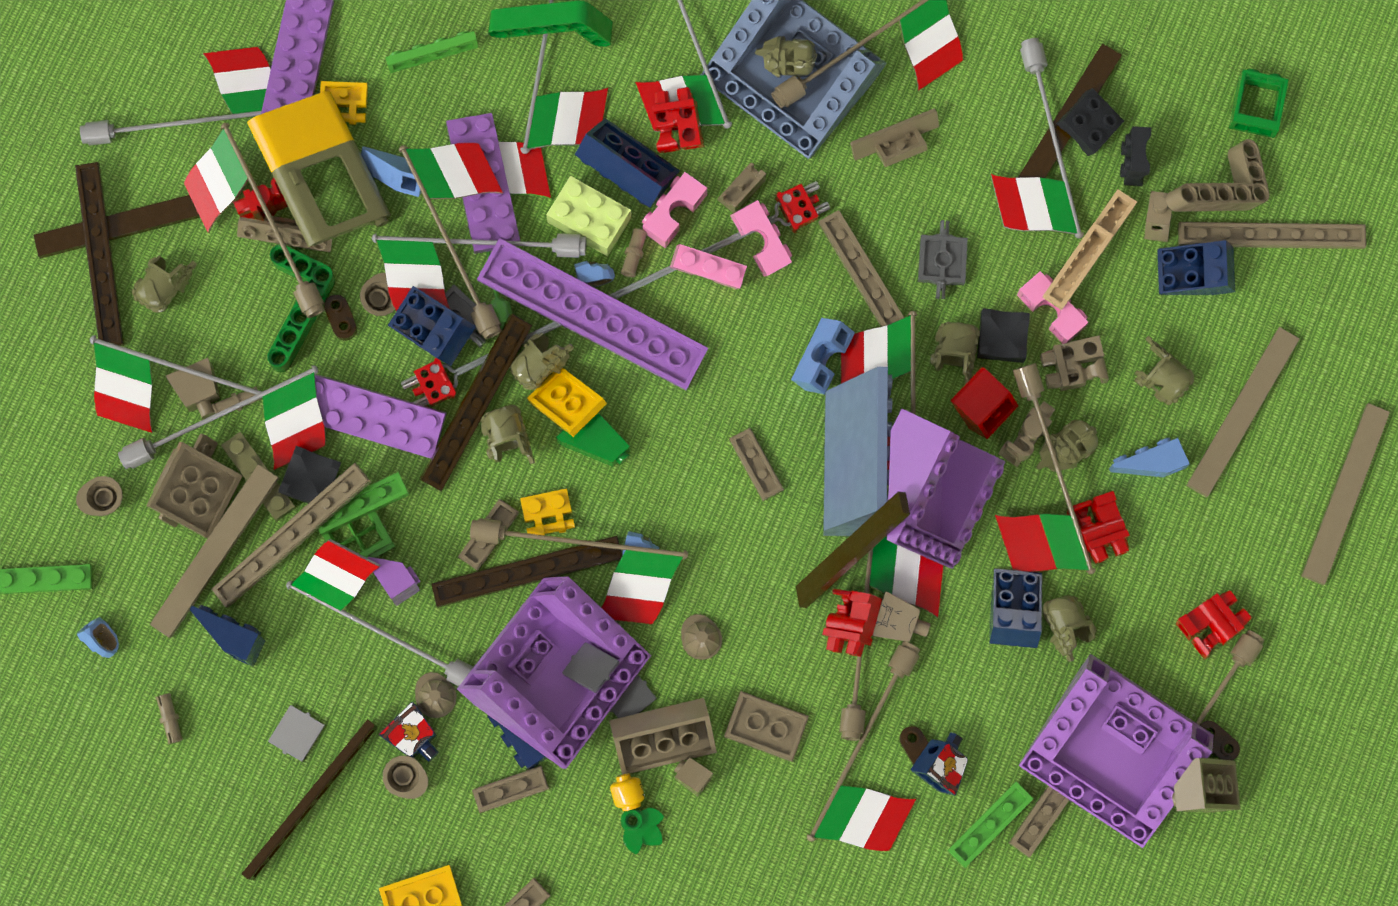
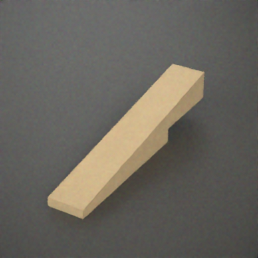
(1089, 249)

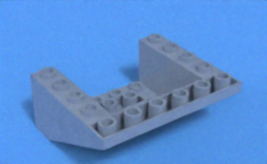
(828, 97)
(856, 451)

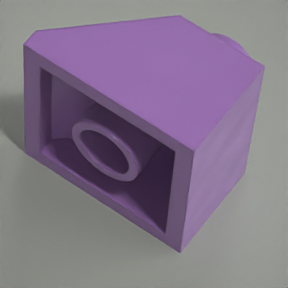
(396, 579)

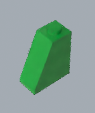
(598, 442)

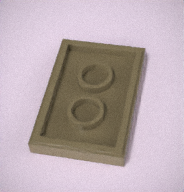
(766, 726)

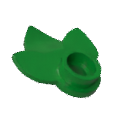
(644, 831)

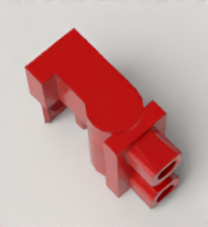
(677, 114)
(250, 206)
(1107, 530)
(1216, 615)
(852, 627)

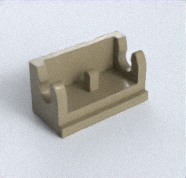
(742, 188)

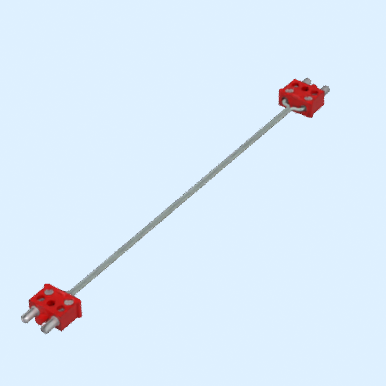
(786, 201)

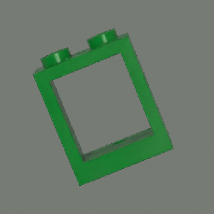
(1254, 124)

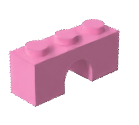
(684, 193)
(774, 254)
(708, 266)
(1069, 319)

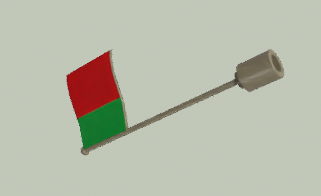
(1043, 539)

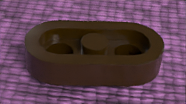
(340, 316)
(1221, 739)
(913, 750)

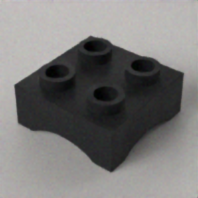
(1090, 122)
(1135, 161)
(1003, 335)
(308, 475)

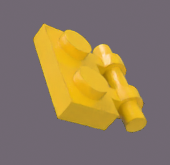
(348, 95)
(547, 506)

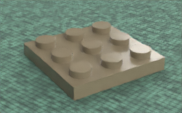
(194, 490)

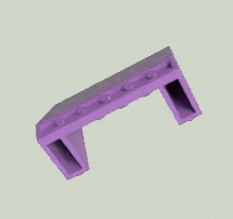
(943, 487)
(522, 670)
(1116, 750)

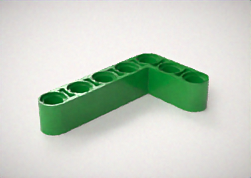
(552, 18)
(290, 325)

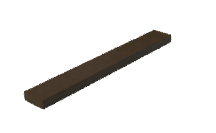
(1093, 77)
(119, 225)
(99, 253)
(475, 402)
(853, 549)
(524, 572)
(309, 800)

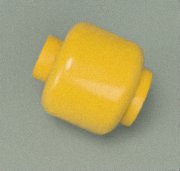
(627, 792)

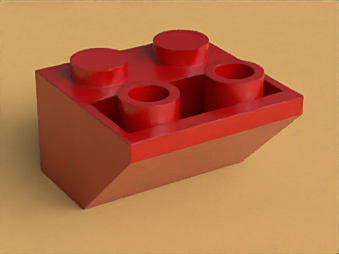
(984, 403)

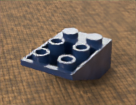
(1197, 269)
(431, 325)
(1016, 608)
(237, 641)

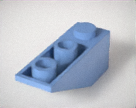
(391, 171)
(1159, 461)

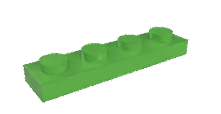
(426, 53)
(367, 501)
(46, 579)
(990, 824)

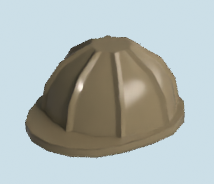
(376, 297)
(99, 496)
(700, 637)
(435, 695)
(405, 777)

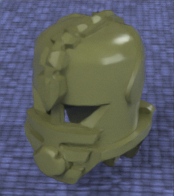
(788, 56)
(159, 286)
(956, 347)
(537, 362)
(1168, 374)
(505, 432)
(1071, 445)
(1067, 622)

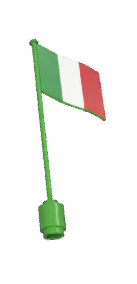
(524, 177)

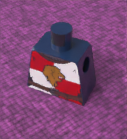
(411, 734)
(942, 764)

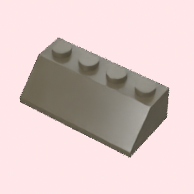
(663, 736)
(1207, 787)

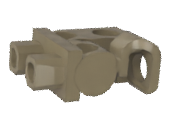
(1068, 363)
(1027, 436)

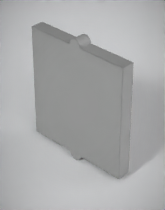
(296, 733)

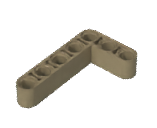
(1244, 194)

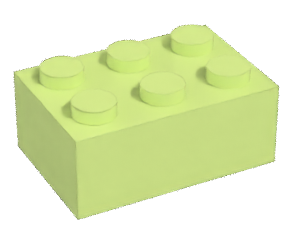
(590, 214)

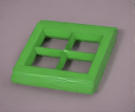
(374, 550)

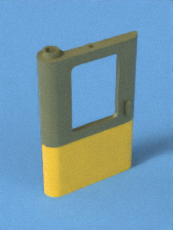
(305, 136)

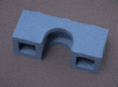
(828, 338)

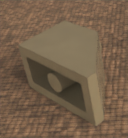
(693, 776)

